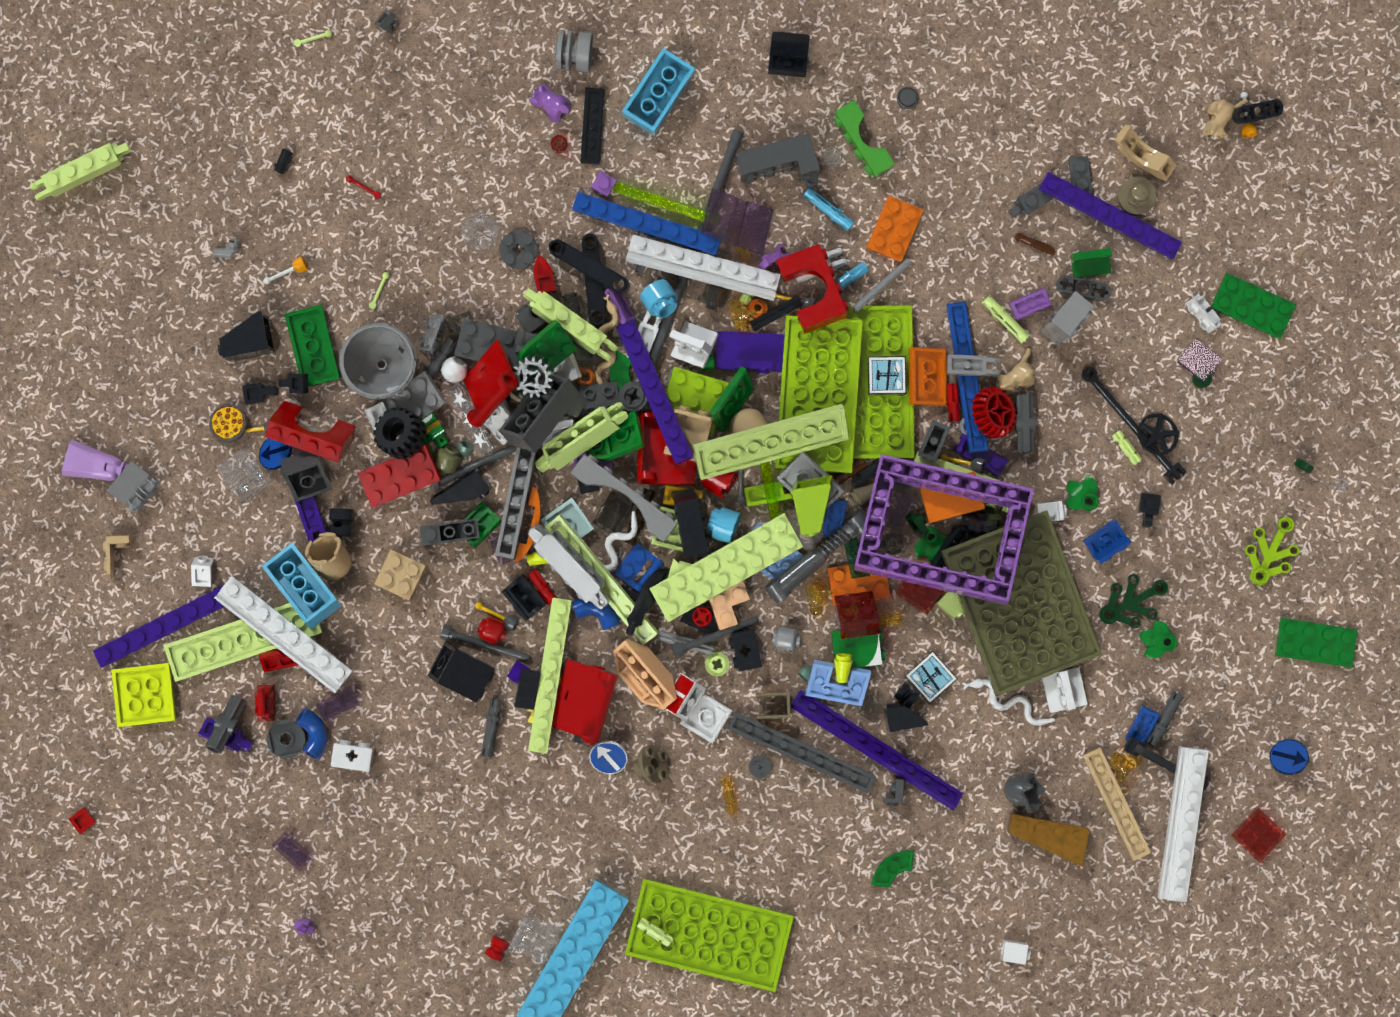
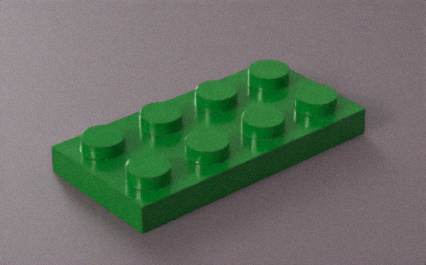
(1253, 306)
(312, 345)
(1316, 642)

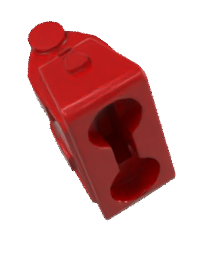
(265, 702)

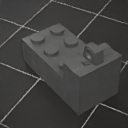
(778, 157)
(478, 337)
(538, 416)

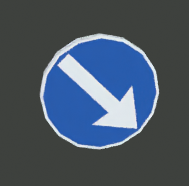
(608, 757)

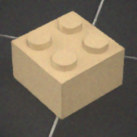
(401, 575)

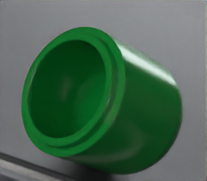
(710, 364)

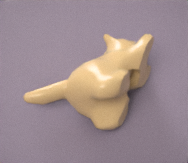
(1220, 113)
(1020, 375)

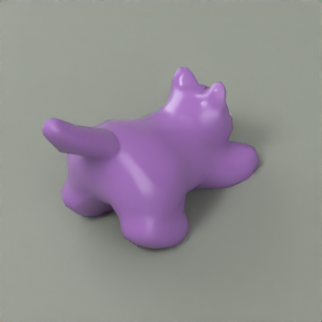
(552, 103)

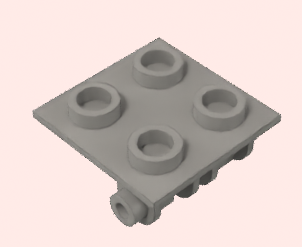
(433, 324)
(133, 487)

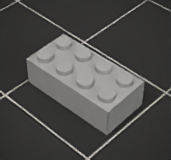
(1067, 319)

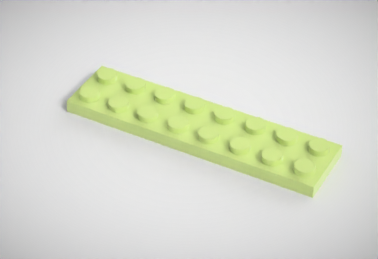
(771, 441)
(726, 567)
(224, 646)

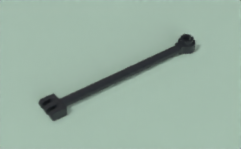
(1171, 470)

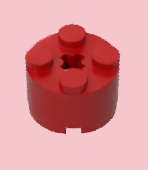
(720, 484)

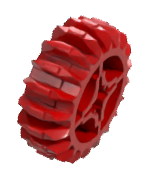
(993, 412)

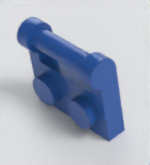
(633, 564)

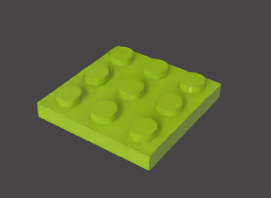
(694, 391)

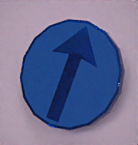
(272, 452)
(1289, 757)

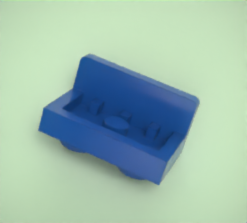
(1107, 541)

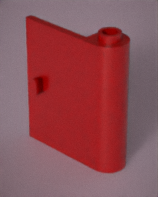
(489, 384)
(654, 465)
(583, 700)

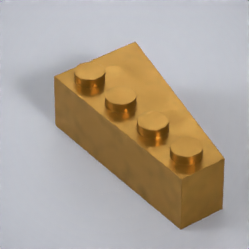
(1056, 837)

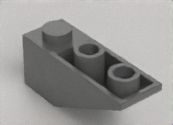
(449, 532)

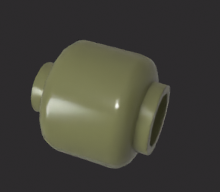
(447, 460)

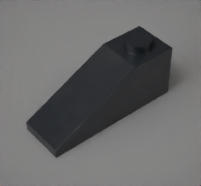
(464, 489)

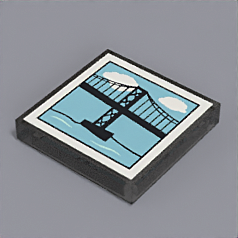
(887, 375)
(931, 677)

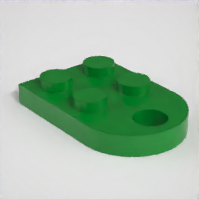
(551, 344)
(621, 442)

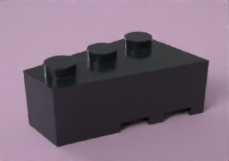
(690, 522)

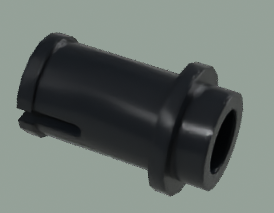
(283, 161)

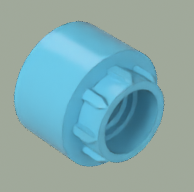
(659, 299)
(723, 524)

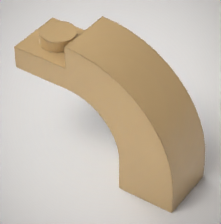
(1144, 156)

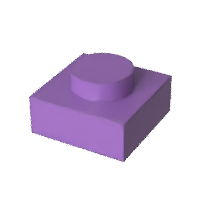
(603, 184)

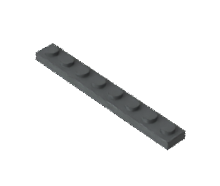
(801, 752)

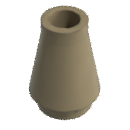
(861, 495)

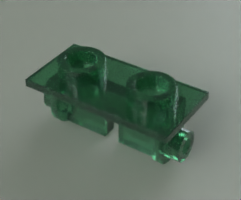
(851, 553)

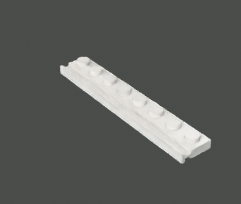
(703, 267)
(283, 634)
(1182, 824)

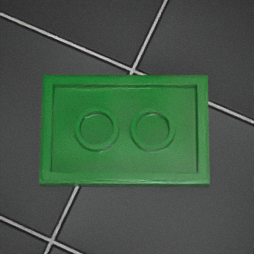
(732, 399)

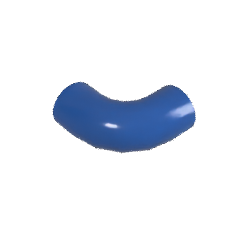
(606, 616)
(316, 733)

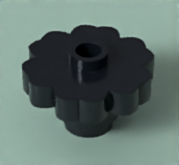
(982, 521)

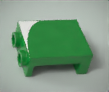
(864, 649)

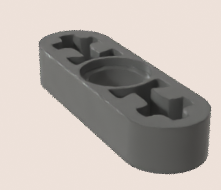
(1096, 296)

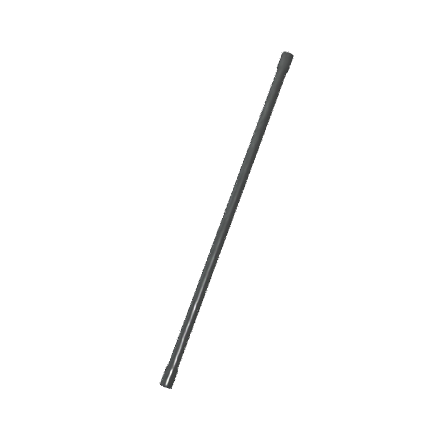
(733, 146)

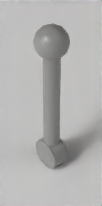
(740, 499)

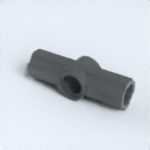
(1025, 423)
(226, 724)

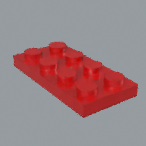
(399, 477)

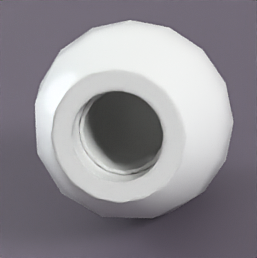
(454, 369)

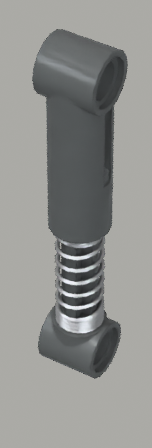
(782, 586)

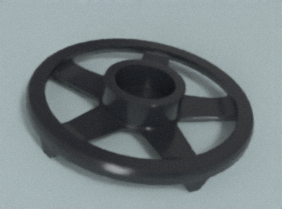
(1158, 434)

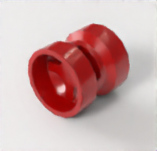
(497, 948)

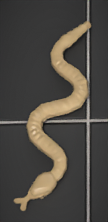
(612, 309)

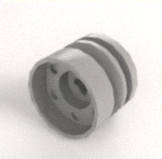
(574, 51)

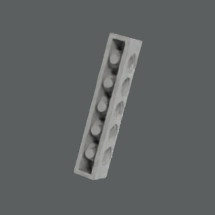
(515, 504)

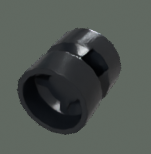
(339, 515)

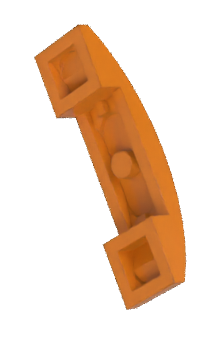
(533, 502)

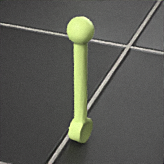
(298, 43)
(373, 305)

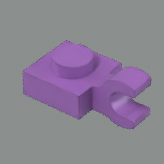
(770, 259)
(304, 926)

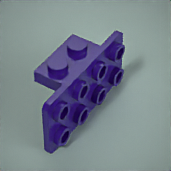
(750, 350)

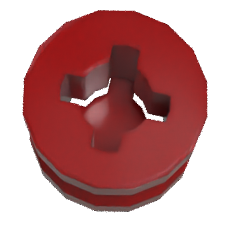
(701, 616)

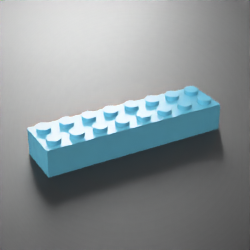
(575, 952)

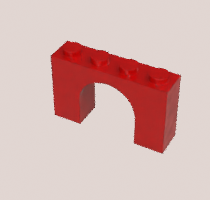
(813, 262)
(330, 445)

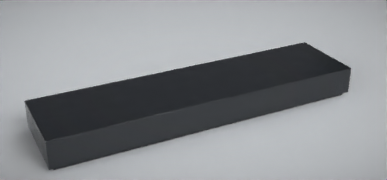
(592, 126)

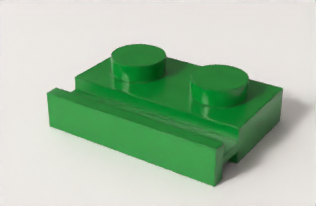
(486, 523)

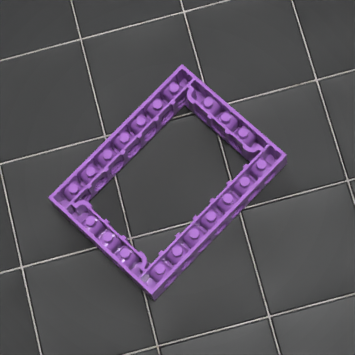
(955, 483)

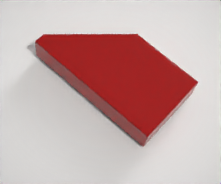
(275, 660)

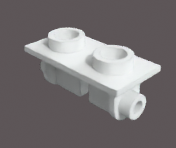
(1207, 321)

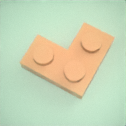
(723, 603)

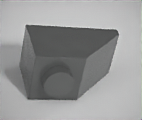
(934, 441)

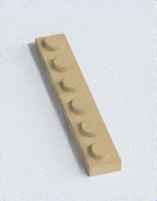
(1116, 804)

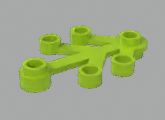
(1270, 554)

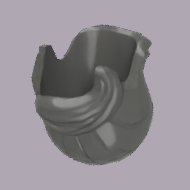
(1024, 791)

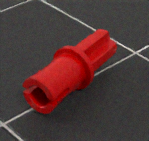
(953, 402)
(542, 586)

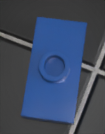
(834, 518)
(1143, 724)

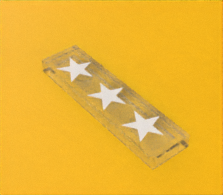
(463, 404)

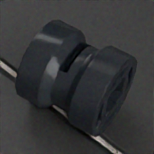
(902, 693)

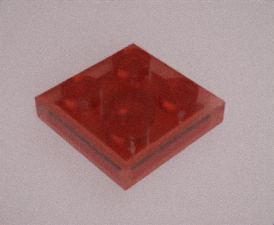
(1258, 834)

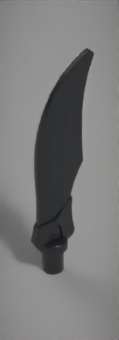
(644, 600)

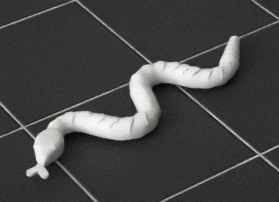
(619, 536)
(977, 683)

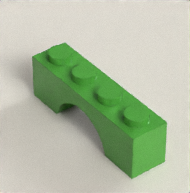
(875, 159)

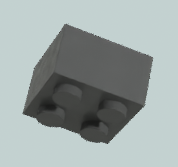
(305, 475)

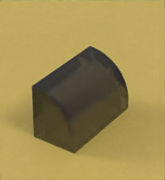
(614, 513)

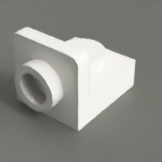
(1055, 509)
(202, 571)

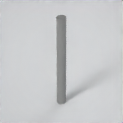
(880, 286)

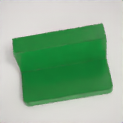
(1091, 263)

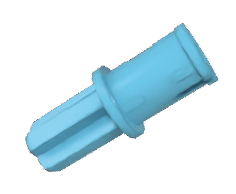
(851, 276)

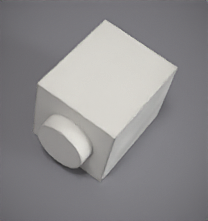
(1015, 952)

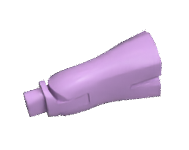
(87, 462)

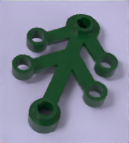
(1130, 603)

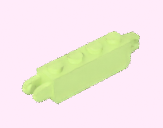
(80, 170)
(576, 327)
(581, 437)

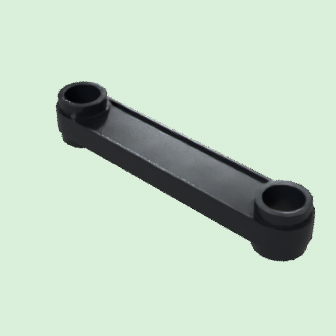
(589, 266)
(594, 289)
(1135, 748)

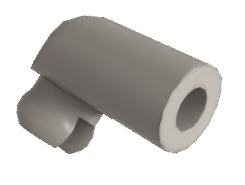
(229, 251)

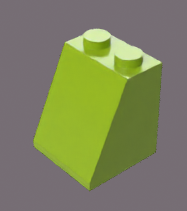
(811, 502)

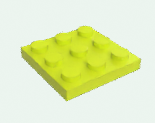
(143, 695)

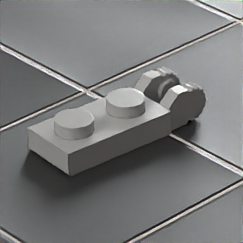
(971, 365)

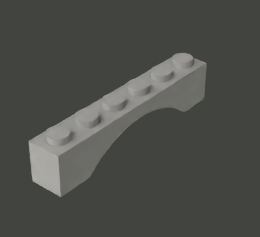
(592, 474)

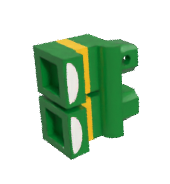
(434, 431)

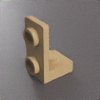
(108, 547)

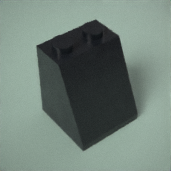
(248, 339)
(461, 672)

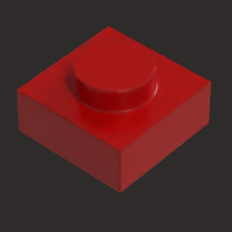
(82, 820)

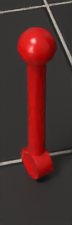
(377, 194)

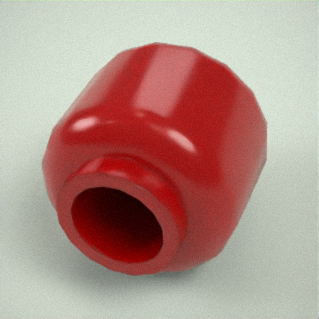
(491, 630)

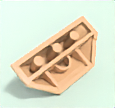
(644, 674)

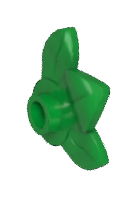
(1080, 492)
(927, 546)
(1155, 638)

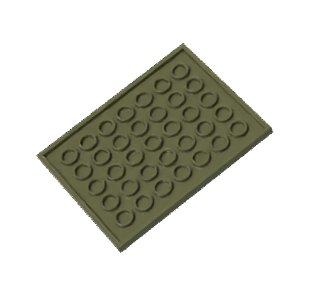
(1044, 620)

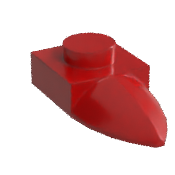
(544, 276)

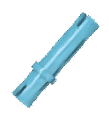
(830, 210)

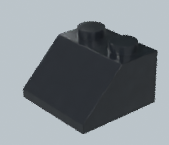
(900, 718)

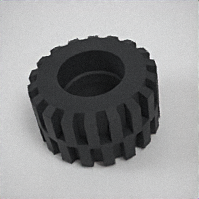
(409, 441)

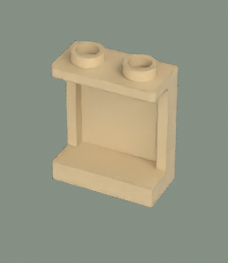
(694, 426)

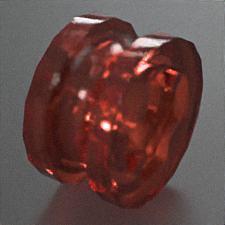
(559, 149)

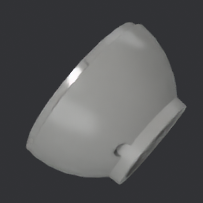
(366, 349)

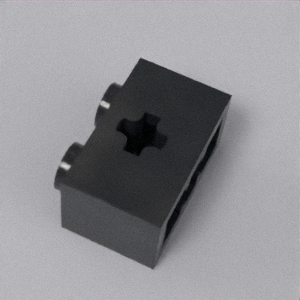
(753, 659)

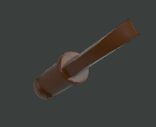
(1035, 243)

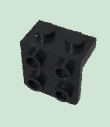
(788, 54)

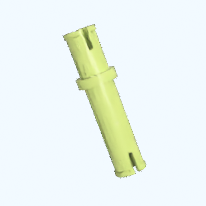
(1000, 313)

